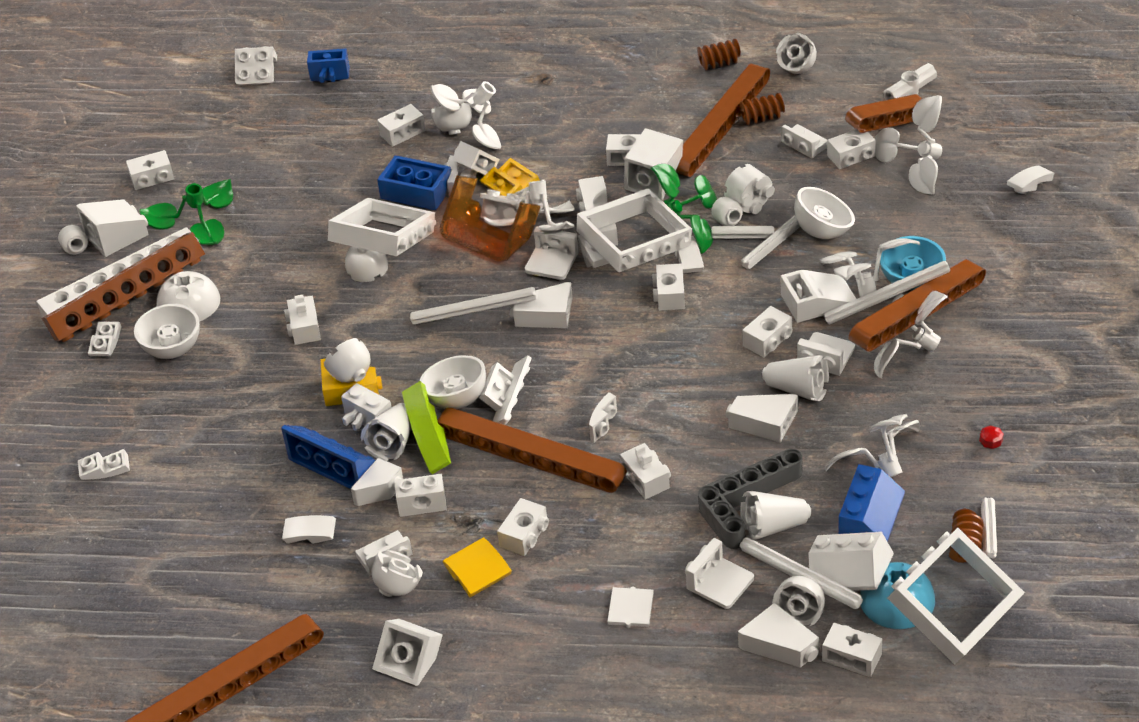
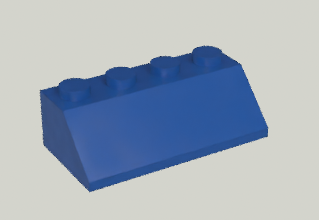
(325, 455)

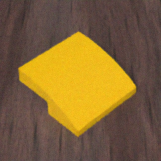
(509, 178)
(477, 566)

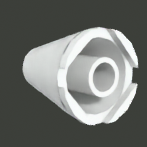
(799, 376)
(387, 433)
(771, 513)

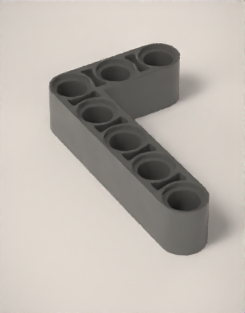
(721, 496)

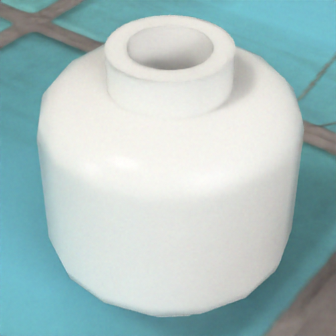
(727, 211)
(73, 239)

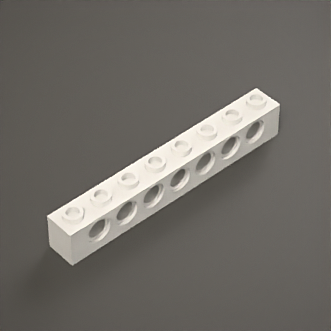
(63, 296)

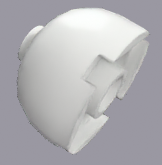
(796, 53)
(452, 120)
(365, 264)
(349, 362)
(395, 574)
(801, 599)

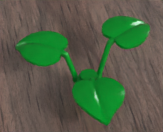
(670, 182)
(207, 232)

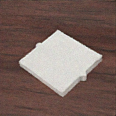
(630, 607)

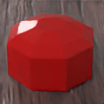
(991, 437)

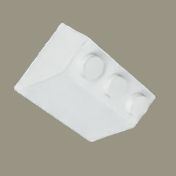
(851, 559)

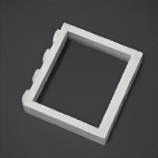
(643, 201)
(349, 229)
(931, 626)

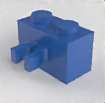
(328, 65)

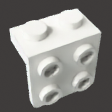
(254, 65)
(552, 254)
(833, 349)
(716, 577)

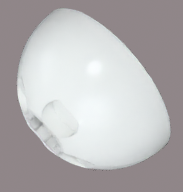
(822, 213)
(192, 291)
(167, 331)
(455, 381)

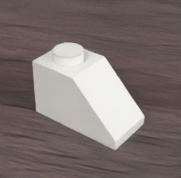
(376, 483)

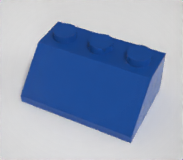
(414, 182)
(870, 503)

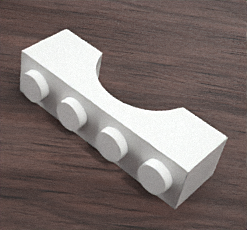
(593, 194)

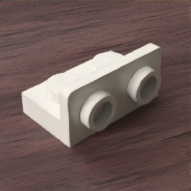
(803, 140)
(499, 206)
(392, 542)

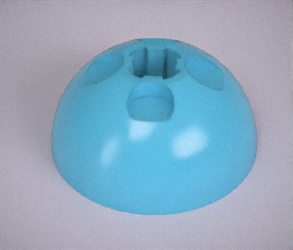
(910, 258)
(884, 612)

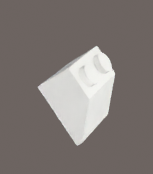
(406, 651)

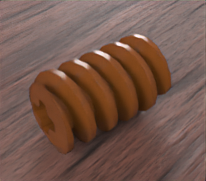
(719, 53)
(762, 107)
(971, 526)

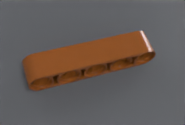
(882, 113)

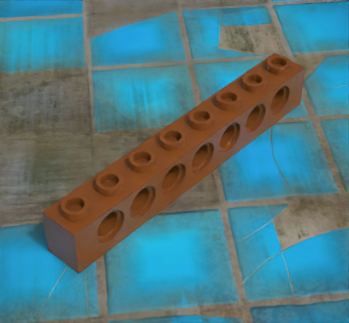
(56, 320)

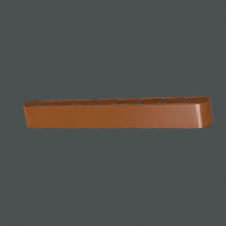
(721, 118)
(903, 312)
(532, 450)
(235, 673)

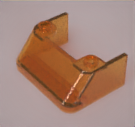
(463, 225)

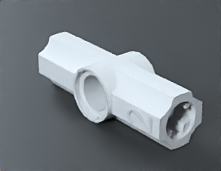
(911, 82)

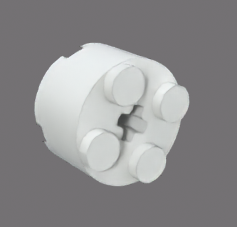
(749, 188)

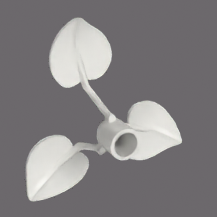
(478, 100)
(924, 173)
(539, 195)
(864, 280)
(923, 336)
(887, 461)

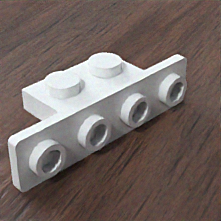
(503, 387)

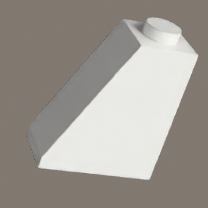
(548, 310)
(763, 415)
(779, 637)

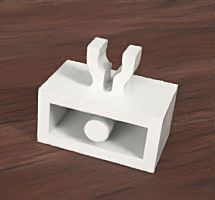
(474, 160)
(302, 319)
(362, 406)
(645, 471)

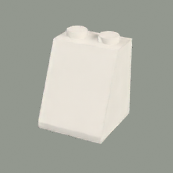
(648, 151)
(112, 224)

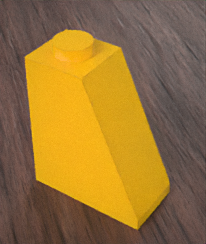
(334, 389)

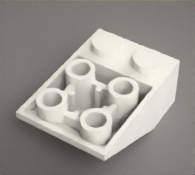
(813, 293)

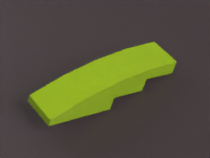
(427, 431)

